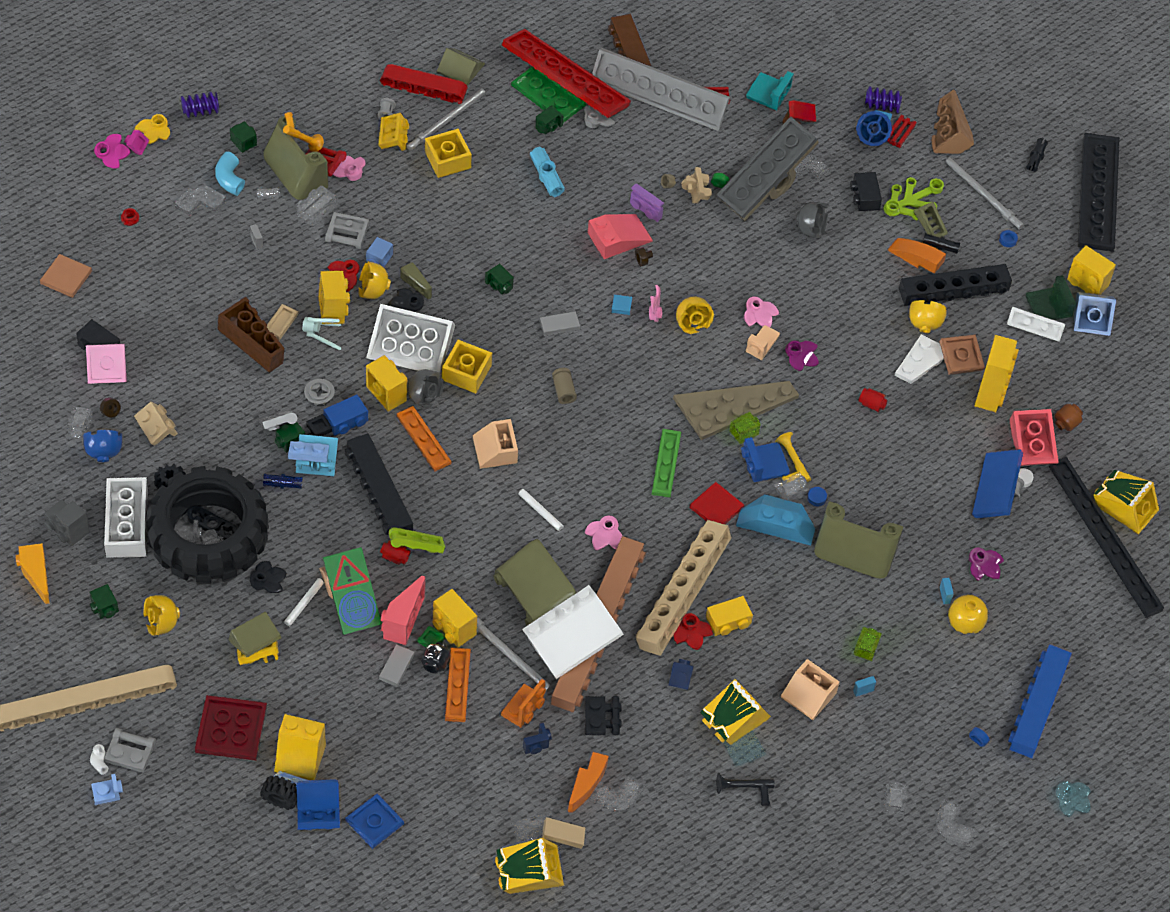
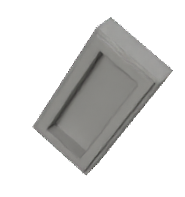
(559, 323)
(396, 665)

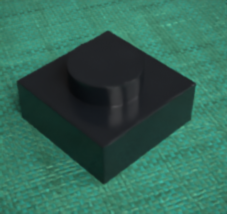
(319, 426)

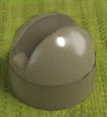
(668, 181)

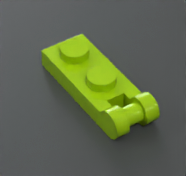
(416, 540)

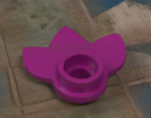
(803, 356)
(987, 565)

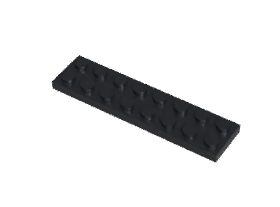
(1098, 192)

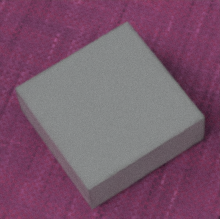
(256, 236)

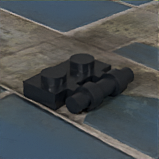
(596, 715)

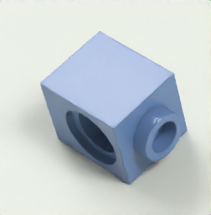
(379, 252)

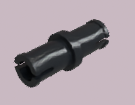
(1037, 154)
(941, 243)

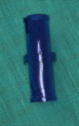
(282, 481)

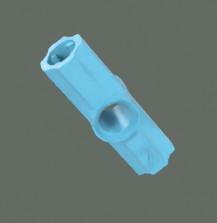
(547, 172)

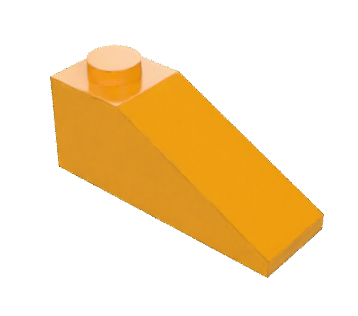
(33, 567)

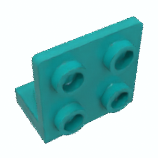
(770, 90)

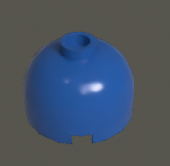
(874, 128)
(102, 445)

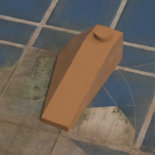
(952, 128)

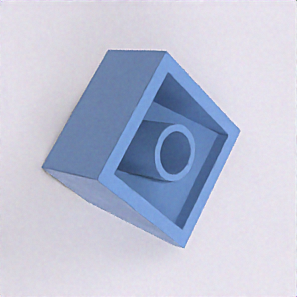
(1094, 313)

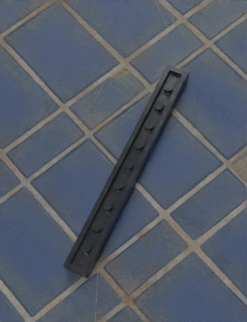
(1106, 538)

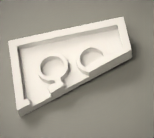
(920, 359)

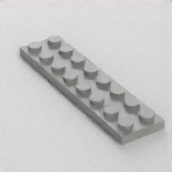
(661, 89)

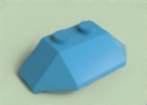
(778, 519)

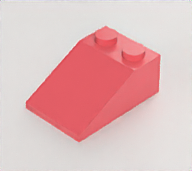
(617, 233)
(1035, 436)
(403, 612)

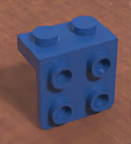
(764, 461)
(318, 804)

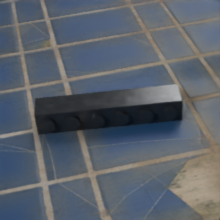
(378, 484)

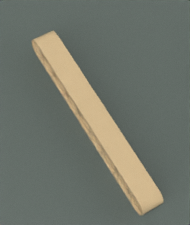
(86, 696)

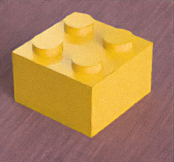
(448, 153)
(1091, 271)
(333, 296)
(466, 366)
(386, 383)
(454, 618)

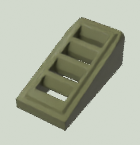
(933, 212)
(413, 277)

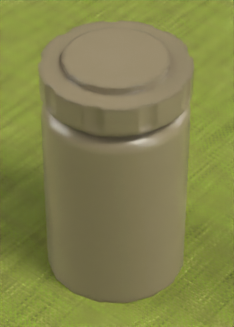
(564, 385)

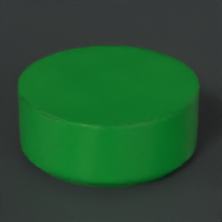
(719, 180)

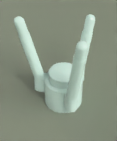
(313, 325)

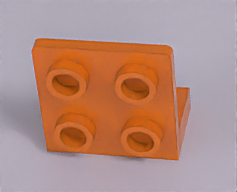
(524, 703)

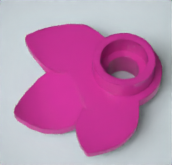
(114, 152)

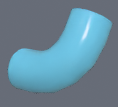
(225, 175)

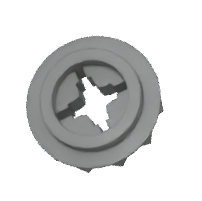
(314, 386)

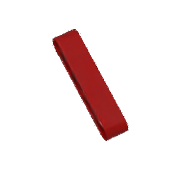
(424, 83)

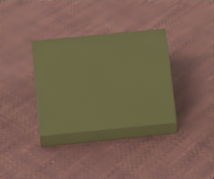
(459, 65)
(254, 635)

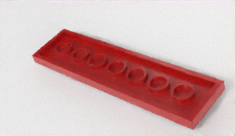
(566, 73)

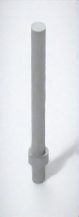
(420, 138)
(1007, 214)
(509, 653)

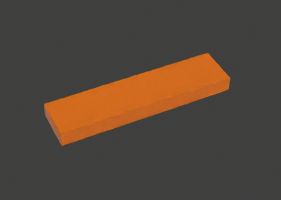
(424, 438)
(457, 685)

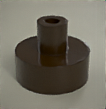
(642, 256)
(110, 407)

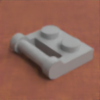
(347, 225)
(272, 422)
(128, 756)

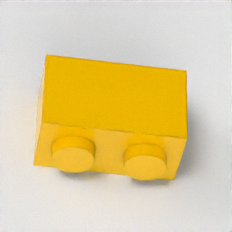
(729, 616)

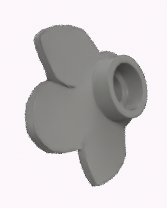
(594, 118)

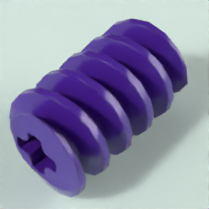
(883, 99)
(200, 104)

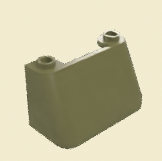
(294, 169)
(855, 545)
(534, 580)

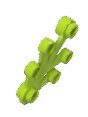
(909, 199)

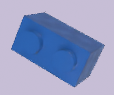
(346, 415)

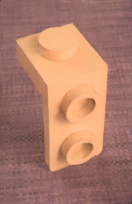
(761, 344)

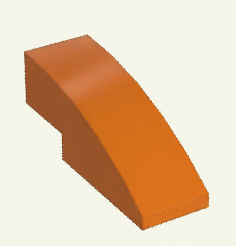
(918, 254)
(587, 780)

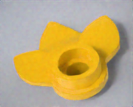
(153, 130)

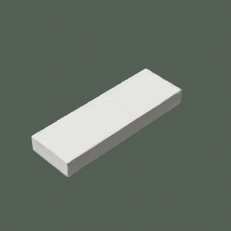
(1035, 324)

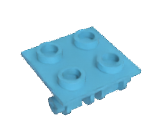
(319, 468)

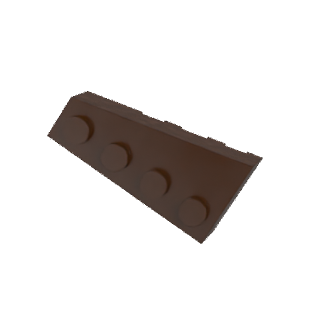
(250, 333)

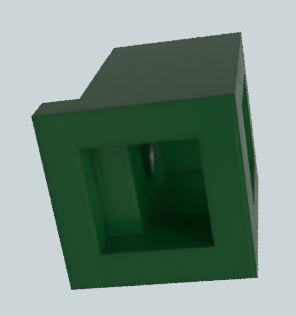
(549, 120)
(499, 279)

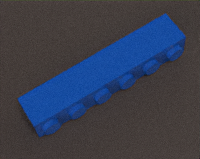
(1040, 701)

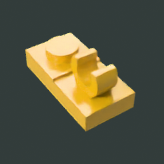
(271, 649)

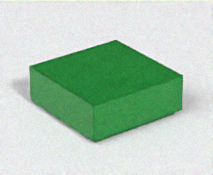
(431, 636)

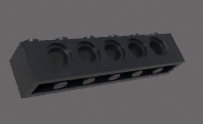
(956, 284)

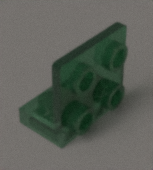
(1053, 302)

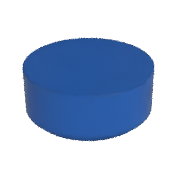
(1008, 238)
(817, 496)
(979, 737)

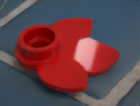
(349, 274)
(693, 633)

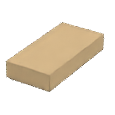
(282, 320)
(563, 833)

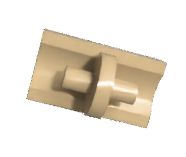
(695, 185)

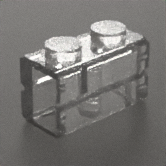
(316, 206)

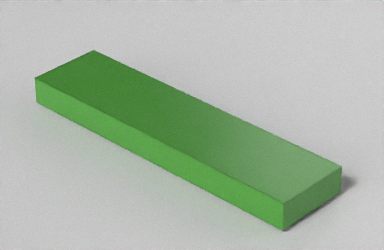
(666, 463)

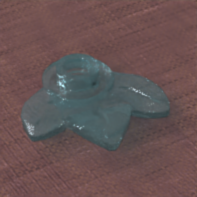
(1076, 798)

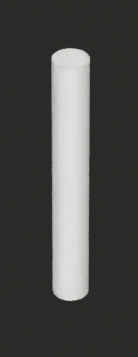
(540, 509)
(303, 602)

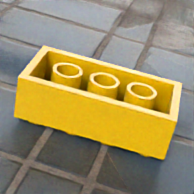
(997, 373)

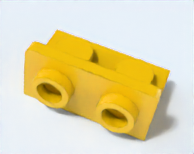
(393, 131)

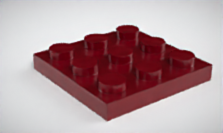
(231, 727)

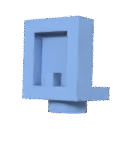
(107, 790)

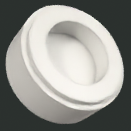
(1026, 475)

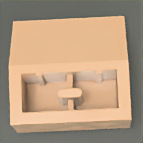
(496, 444)
(810, 689)

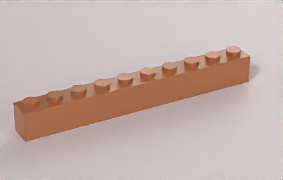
(611, 593)

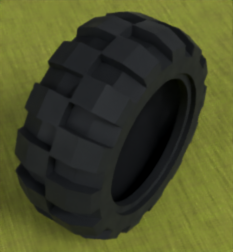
(207, 489)

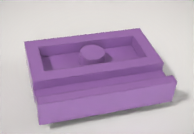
(646, 202)

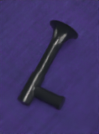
(763, 784)

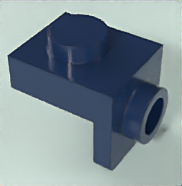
(681, 674)
(536, 743)

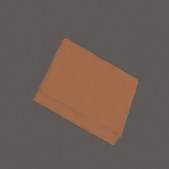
(66, 275)
(962, 354)

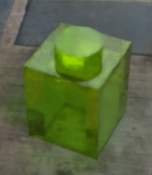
(745, 427)
(867, 643)

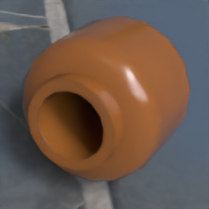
(1068, 417)

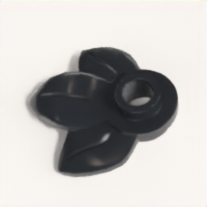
(404, 300)
(267, 577)

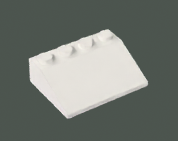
(410, 339)
(572, 632)

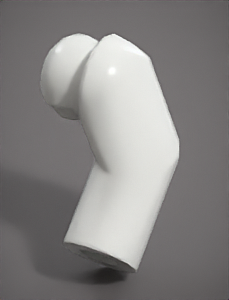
(97, 759)

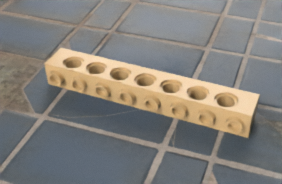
(683, 587)

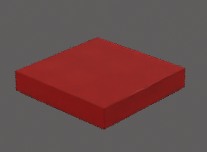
(716, 505)

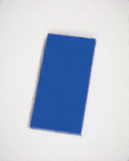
(997, 484)

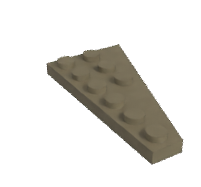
(715, 409)

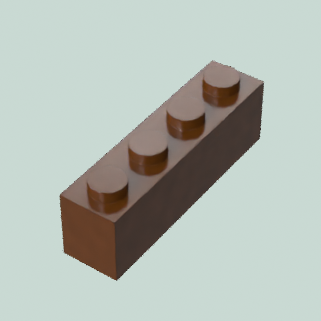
(627, 39)

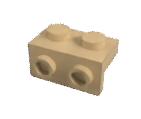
(155, 422)

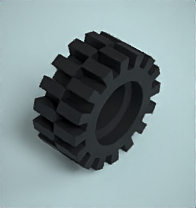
(279, 792)

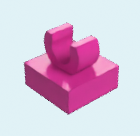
(137, 142)

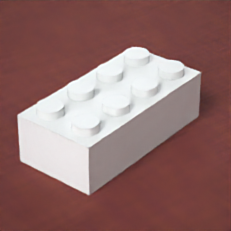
(126, 517)

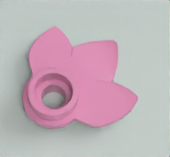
(350, 168)
(655, 310)
(760, 314)
(603, 535)

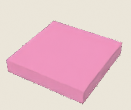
(106, 363)

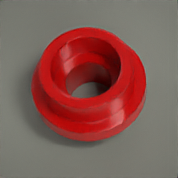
(130, 213)

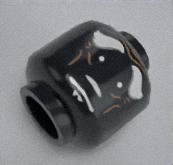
(435, 658)

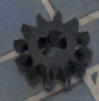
(164, 474)

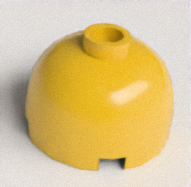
(374, 279)
(696, 312)
(927, 316)
(162, 611)
(968, 614)

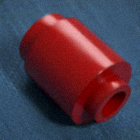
(873, 399)
(396, 555)

